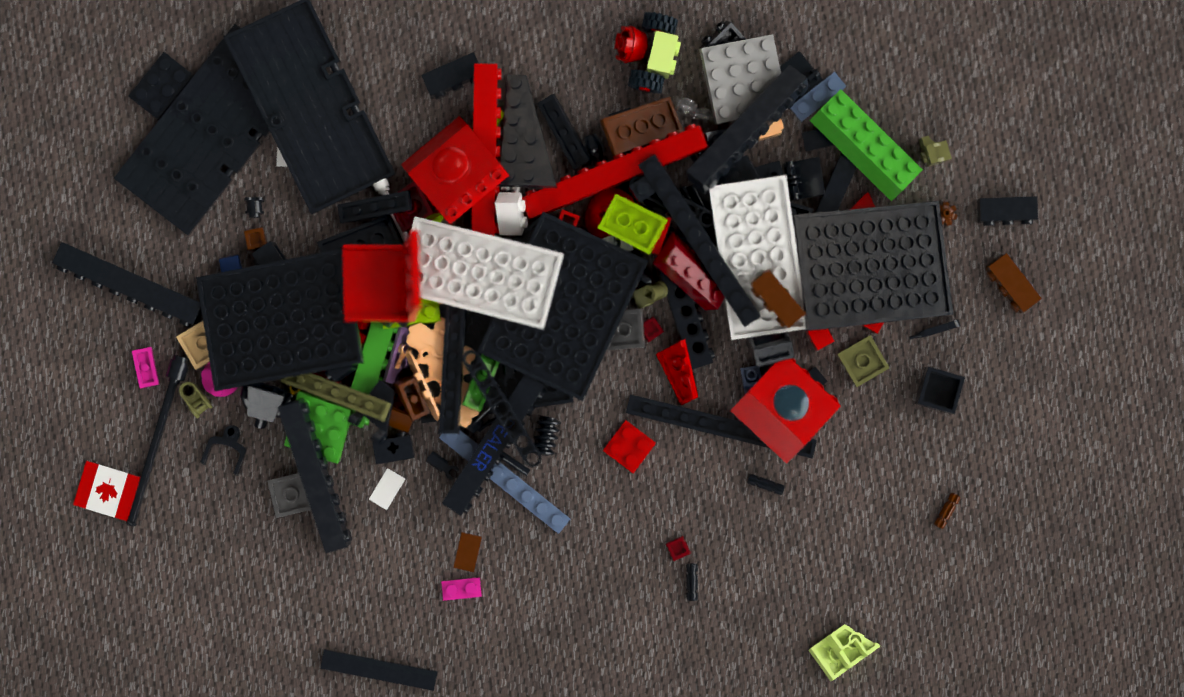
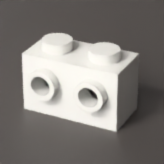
(510, 213)

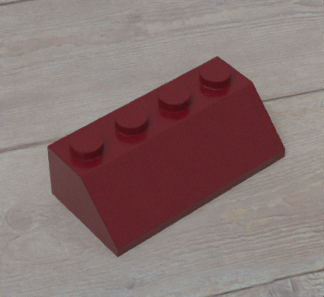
(689, 273)

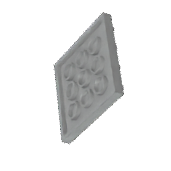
(738, 74)

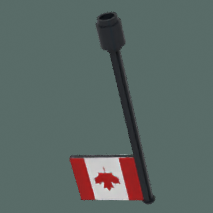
(119, 492)

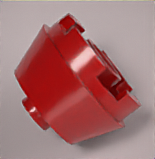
(630, 44)

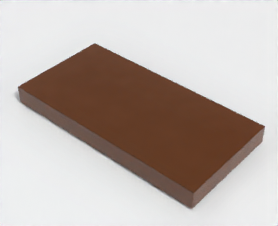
(640, 125)

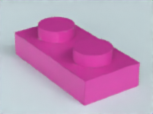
(145, 367)
(461, 588)

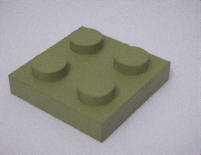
(863, 361)

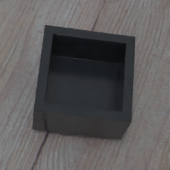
(939, 390)

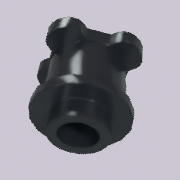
(254, 206)

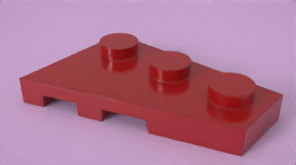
(679, 372)

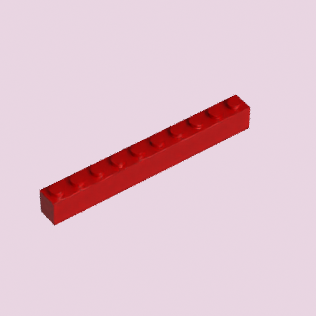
(485, 127)
(613, 173)

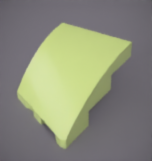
(841, 651)

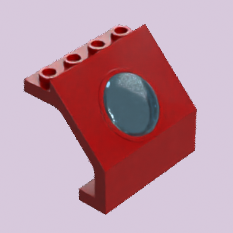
(786, 408)

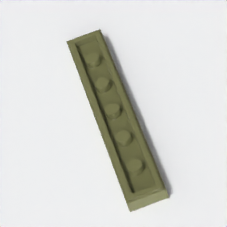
(340, 395)

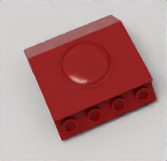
(454, 170)

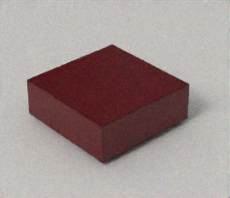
(652, 329)
(678, 548)

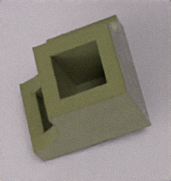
(934, 152)

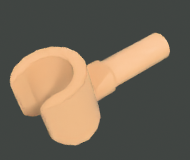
(402, 354)

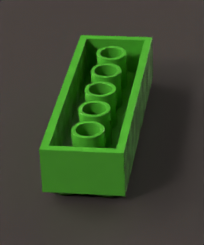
(866, 145)

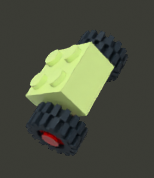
(661, 58)

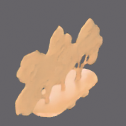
(432, 341)

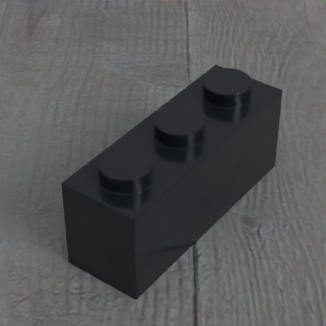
(450, 76)
(1007, 210)

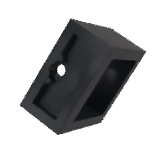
(777, 350)

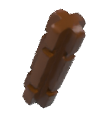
(947, 510)

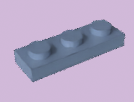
(817, 97)

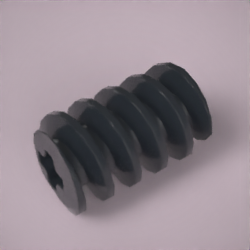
(546, 435)

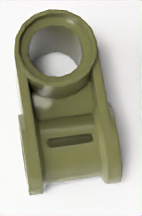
(649, 294)
(195, 399)

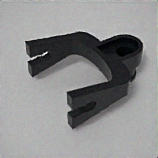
(231, 441)

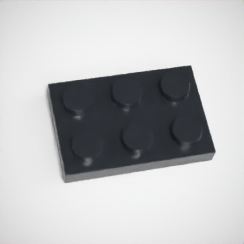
(161, 85)

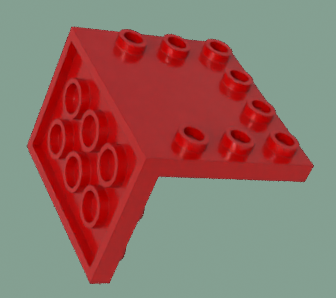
(382, 281)

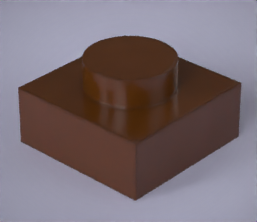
(255, 238)

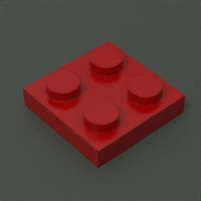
(629, 446)

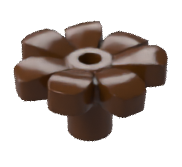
(950, 215)

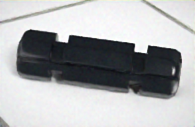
(765, 484)
(692, 582)

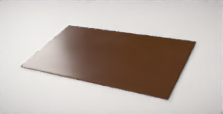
(467, 552)

